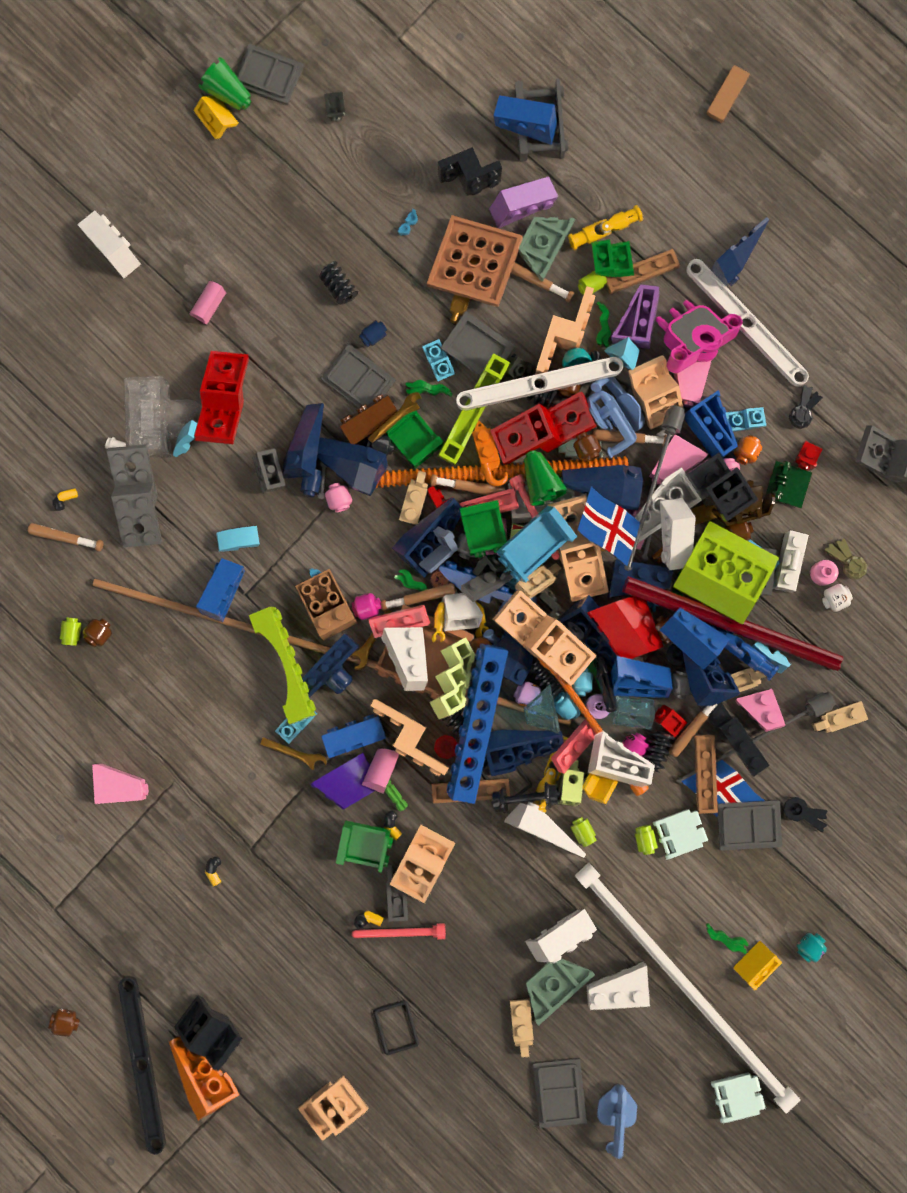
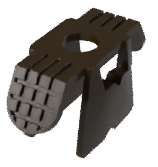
(754, 511)

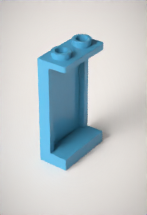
(535, 543)

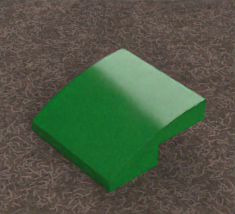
(612, 259)

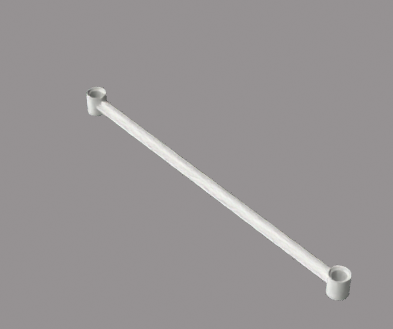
(784, 1096)

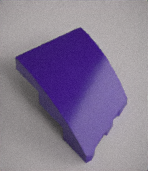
(345, 782)

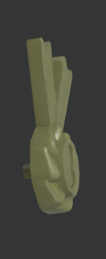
(853, 566)

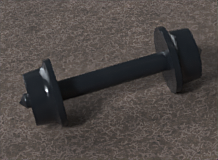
(550, 795)

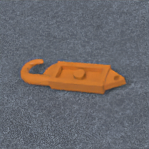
(487, 453)

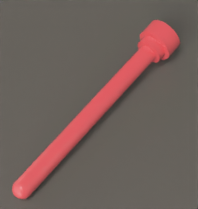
(518, 483)
(437, 932)

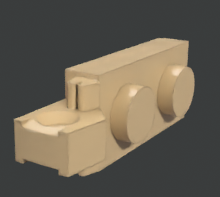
(414, 499)
(538, 580)
(747, 678)
(841, 717)
(522, 1024)

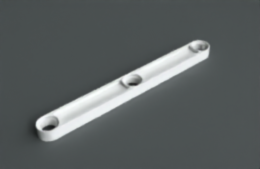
(757, 333)
(553, 380)

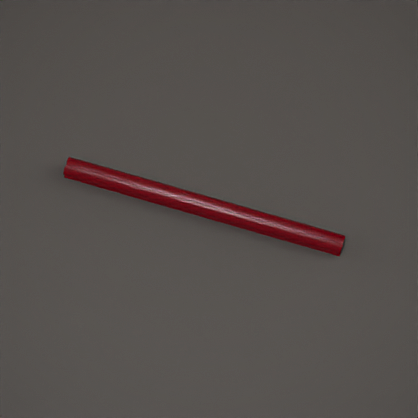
(748, 629)

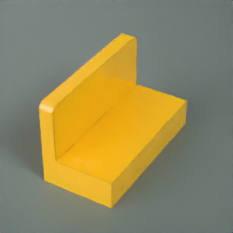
(214, 115)
(599, 787)
(757, 965)

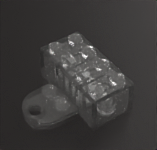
(152, 415)

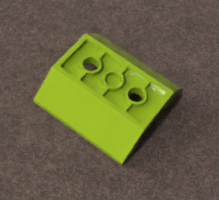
(721, 583)

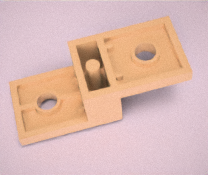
(565, 333)
(580, 555)
(544, 637)
(409, 737)

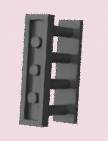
(526, 147)

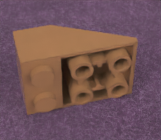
(326, 604)

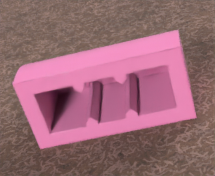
(208, 302)
(381, 769)

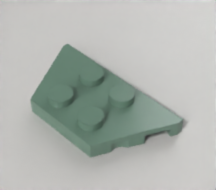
(543, 243)
(555, 985)

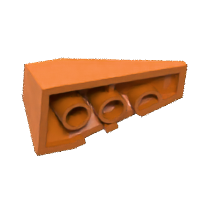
(204, 1087)

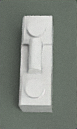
(791, 561)

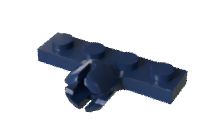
(329, 668)

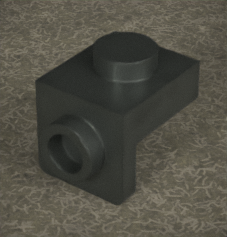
(335, 105)
(516, 368)
(487, 563)
(550, 601)

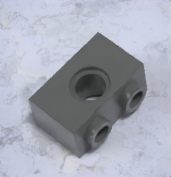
(268, 471)

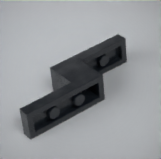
(734, 734)

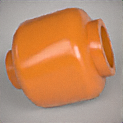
(748, 450)

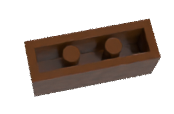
(367, 418)

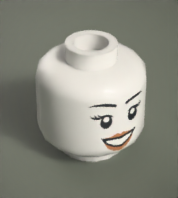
(837, 597)

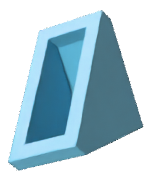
(626, 351)

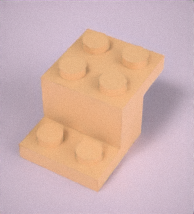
(655, 390)
(422, 863)
(333, 1108)

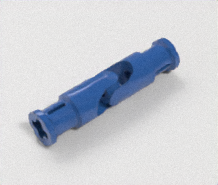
(756, 660)

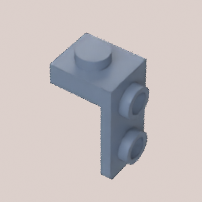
(442, 552)

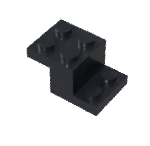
(468, 169)
(721, 487)
(208, 1033)

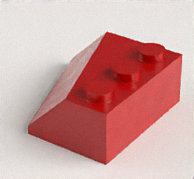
(628, 627)

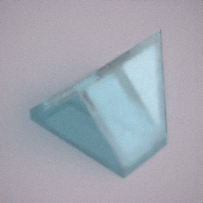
(542, 712)

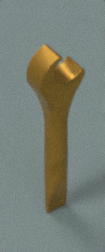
(408, 406)
(364, 651)
(309, 759)

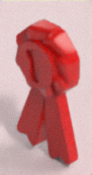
(446, 746)

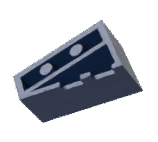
(650, 574)

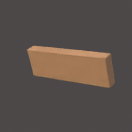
(728, 94)

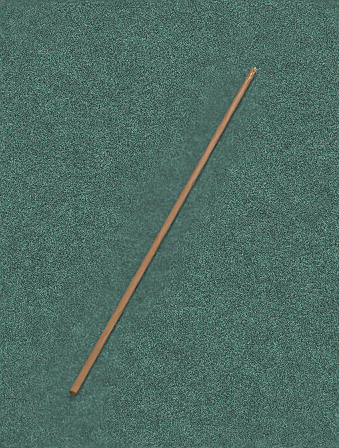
(248, 627)

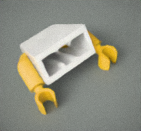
(458, 613)

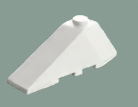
(672, 487)
(538, 823)

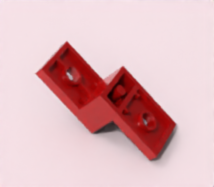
(221, 397)
(543, 428)

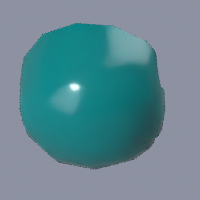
(575, 357)

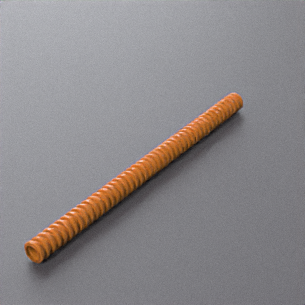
(476, 473)

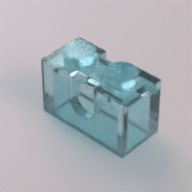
(642, 708)

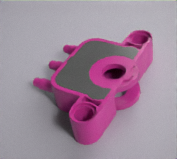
(696, 332)

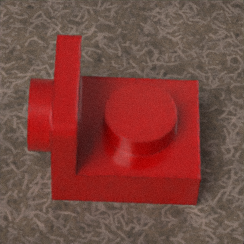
(808, 456)
(436, 496)
(669, 720)

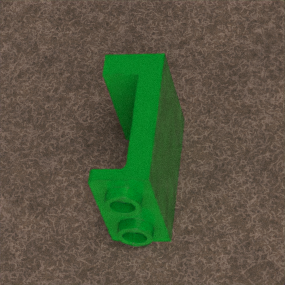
(414, 439)
(483, 528)
(364, 845)

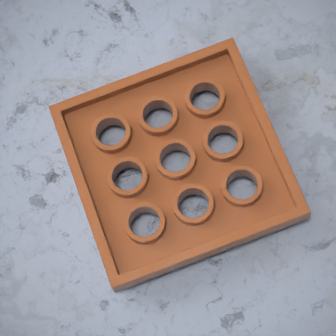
(476, 232)

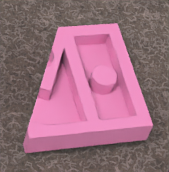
(763, 709)

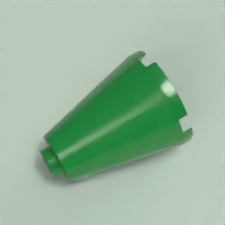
(224, 85)
(542, 479)

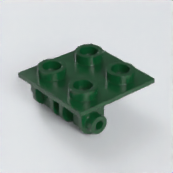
(789, 484)

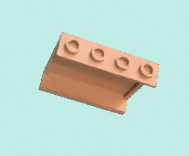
(434, 658)

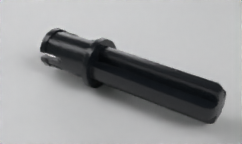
(603, 677)

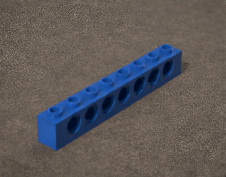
(468, 791)

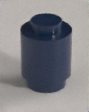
(373, 333)
(311, 485)

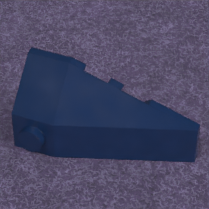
(734, 259)
(303, 449)
(354, 463)
(615, 483)
(421, 540)
(593, 638)
(518, 660)
(711, 684)
(514, 747)

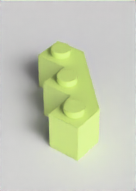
(455, 679)

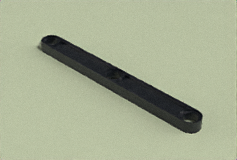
(144, 1079)

